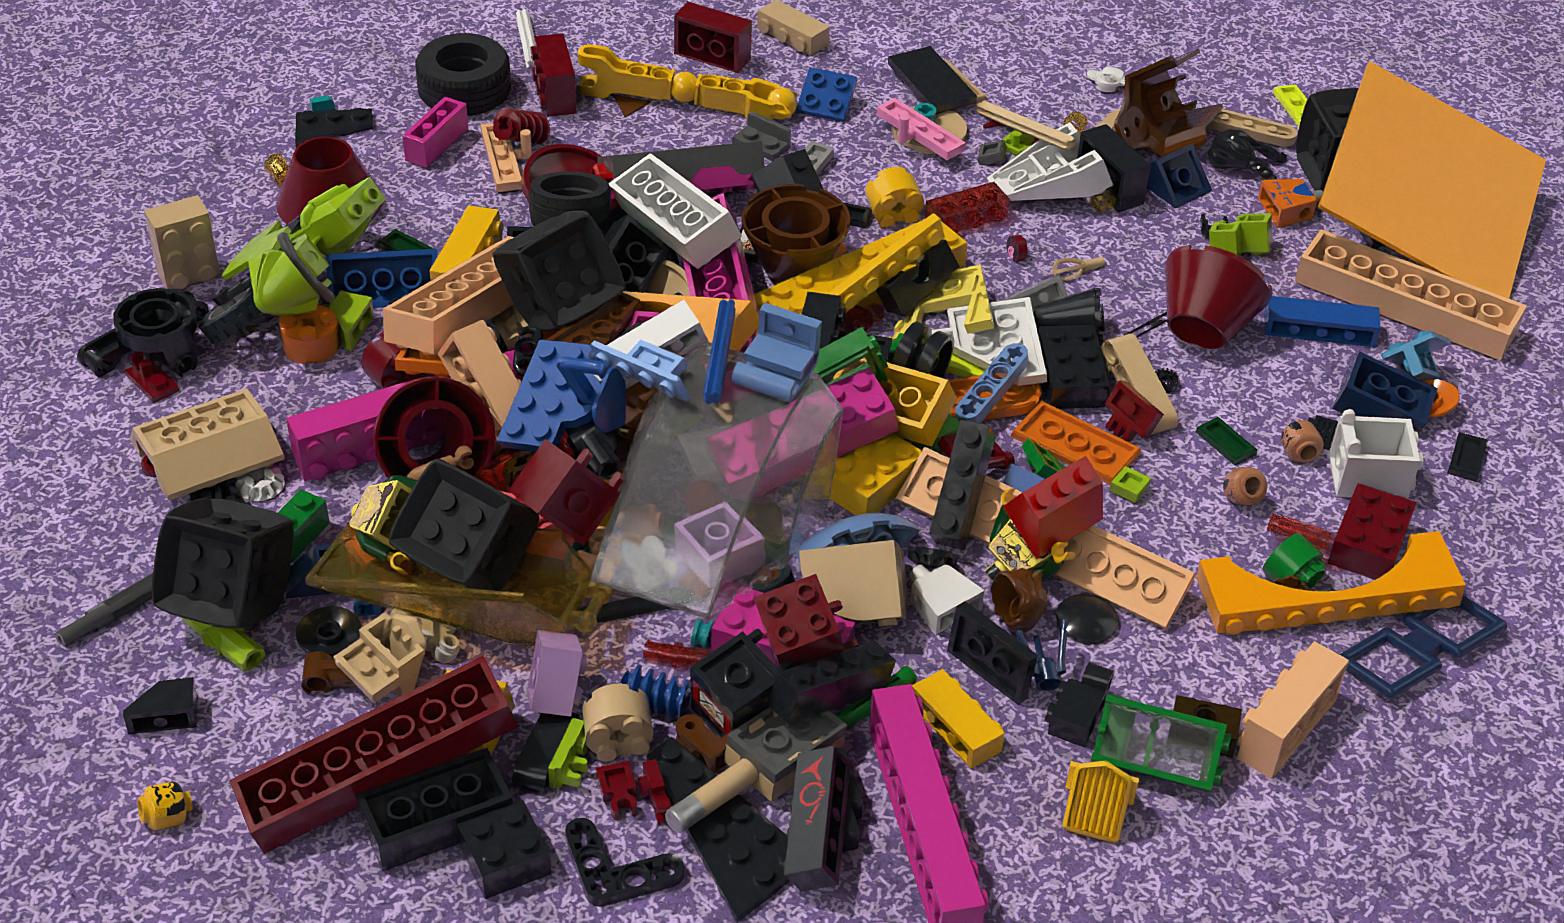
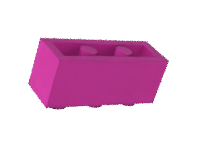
(435, 132)

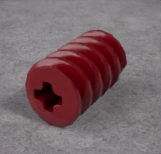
(510, 122)

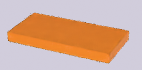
(1073, 439)

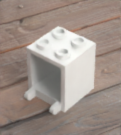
(1374, 454)

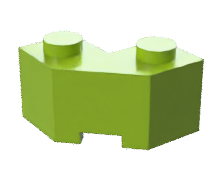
(1247, 234)

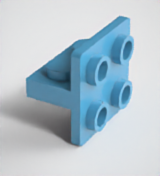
(1417, 354)

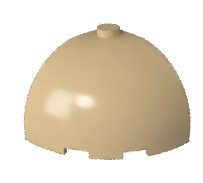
(863, 577)

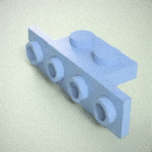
(648, 365)

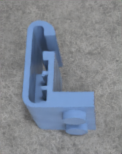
(780, 353)

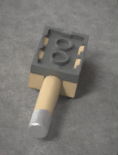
(759, 755)

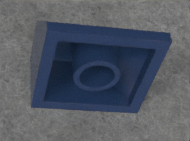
(1178, 177)

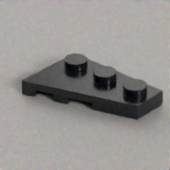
(331, 123)

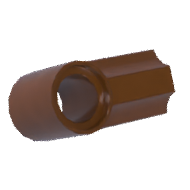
(322, 674)

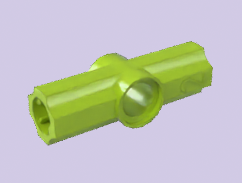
(231, 643)

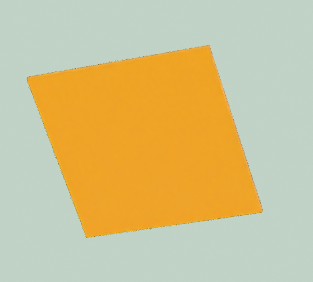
(1433, 183)

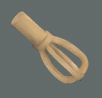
(1084, 266)

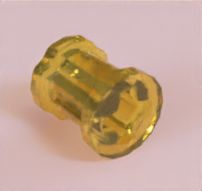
(276, 166)

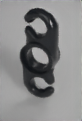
(522, 359)

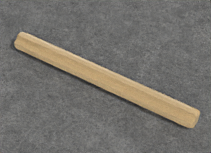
(1026, 125)

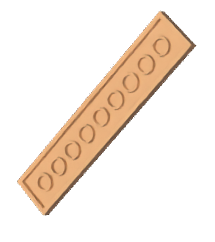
(1102, 561)

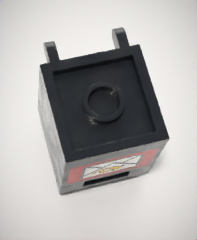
(733, 683)

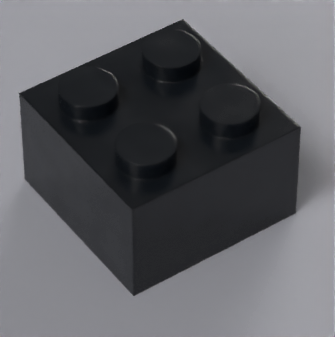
(504, 849)

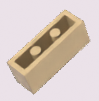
(793, 27)

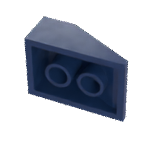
(1384, 392)

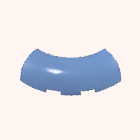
(863, 529)

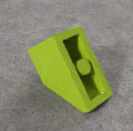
(353, 316)

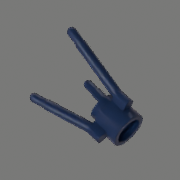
(1047, 671)

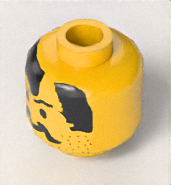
(164, 805)

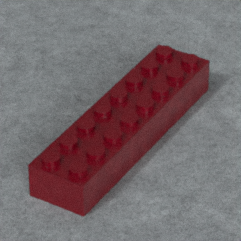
(378, 747)

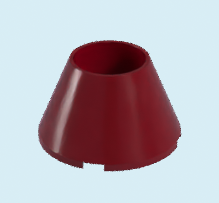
(316, 169)
(1212, 295)
(466, 418)

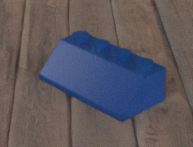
(380, 274)

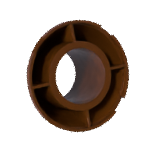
(794, 228)

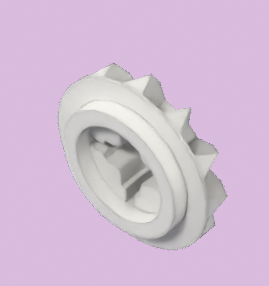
(265, 489)

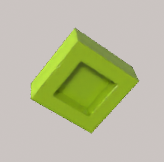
(1130, 484)

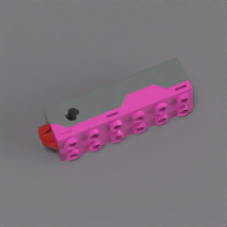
(704, 167)

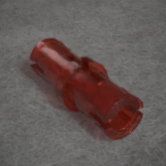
(673, 654)

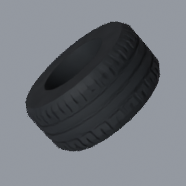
(464, 69)

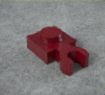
(618, 786)
(653, 786)

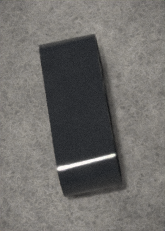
(539, 750)

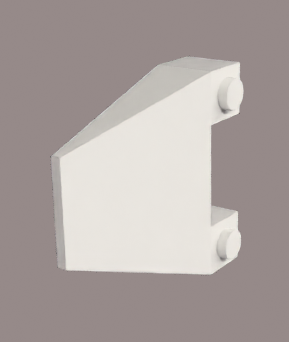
(1052, 172)

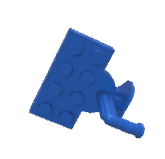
(561, 395)

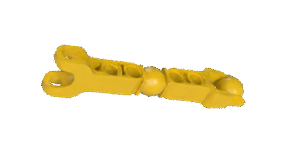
(661, 83)

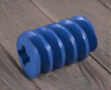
(661, 695)

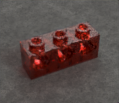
(970, 207)

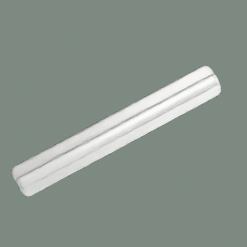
(526, 35)

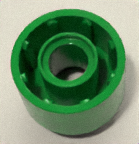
(1297, 558)

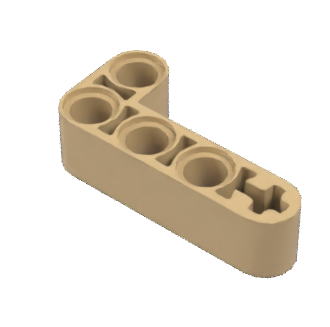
(1128, 362)

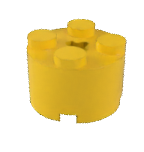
(894, 197)

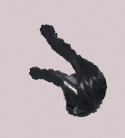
(1236, 150)

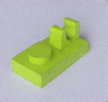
(566, 757)

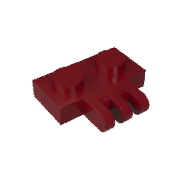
(1131, 413)

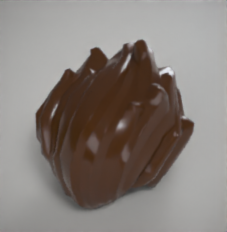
(1019, 598)

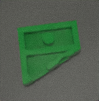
(1041, 459)

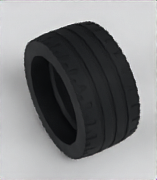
(569, 191)

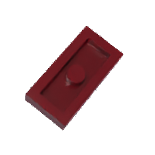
(150, 378)

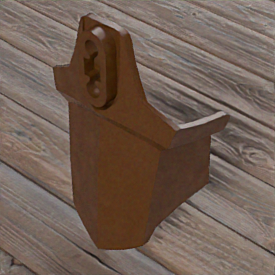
(1155, 113)

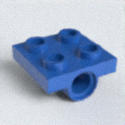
(826, 94)

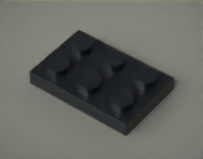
(992, 652)

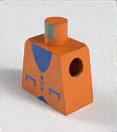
(1288, 200)

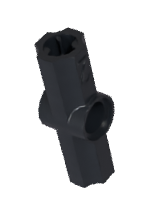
(604, 460)

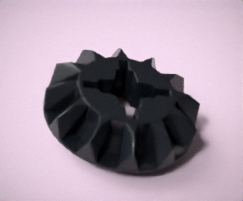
(932, 556)

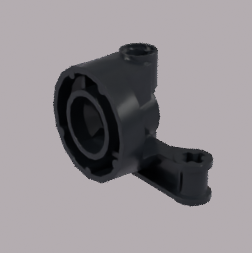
(150, 322)

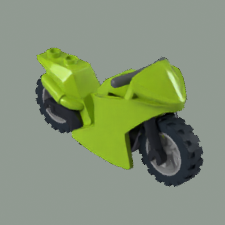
(289, 260)

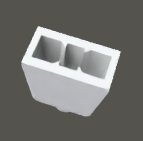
(939, 592)

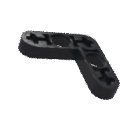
(614, 878)

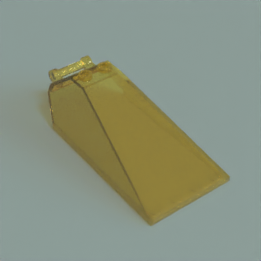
(538, 596)

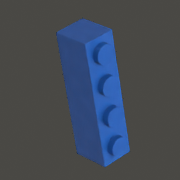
(1322, 321)

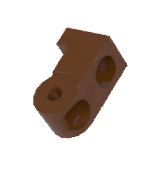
(701, 741)

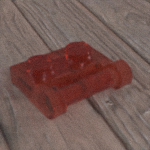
(1288, 526)

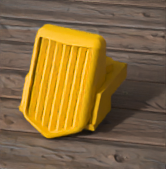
(1098, 799)

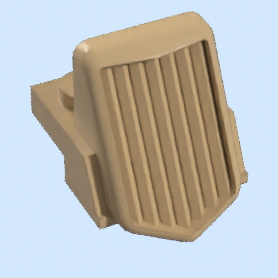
(385, 656)

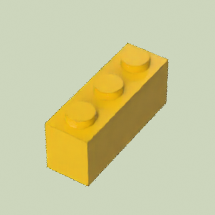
(959, 719)

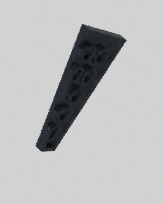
(733, 841)

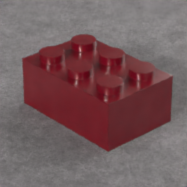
(712, 37)
(553, 75)
(1371, 532)

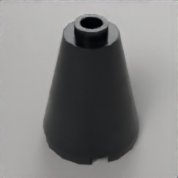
(1076, 309)

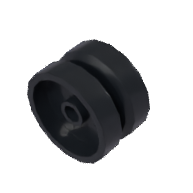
(924, 351)

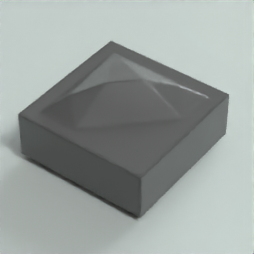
(992, 152)

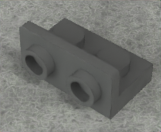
(774, 136)

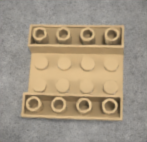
(208, 443)

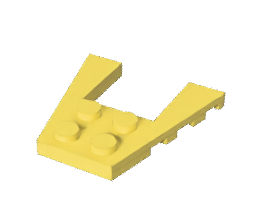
(963, 288)

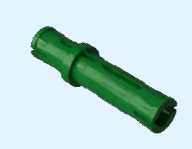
(860, 709)

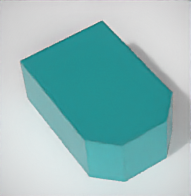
(322, 103)

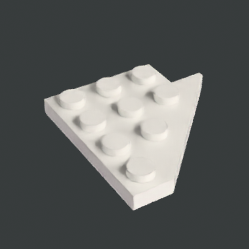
(1012, 324)

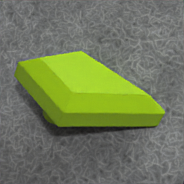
(1017, 142)

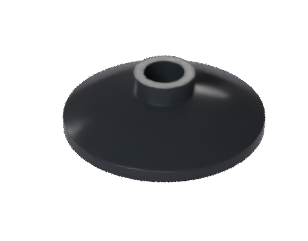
(324, 622)

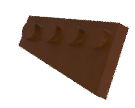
(601, 324)

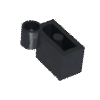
(1079, 705)

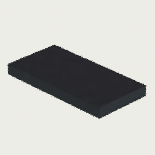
(932, 79)

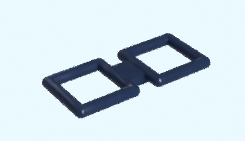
(1421, 645)

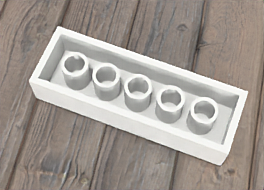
(675, 210)

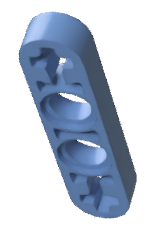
(988, 383)

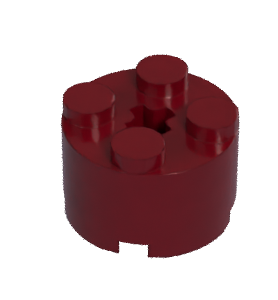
(379, 364)

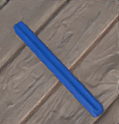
(719, 352)

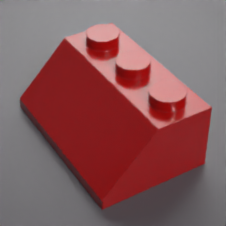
(1058, 507)

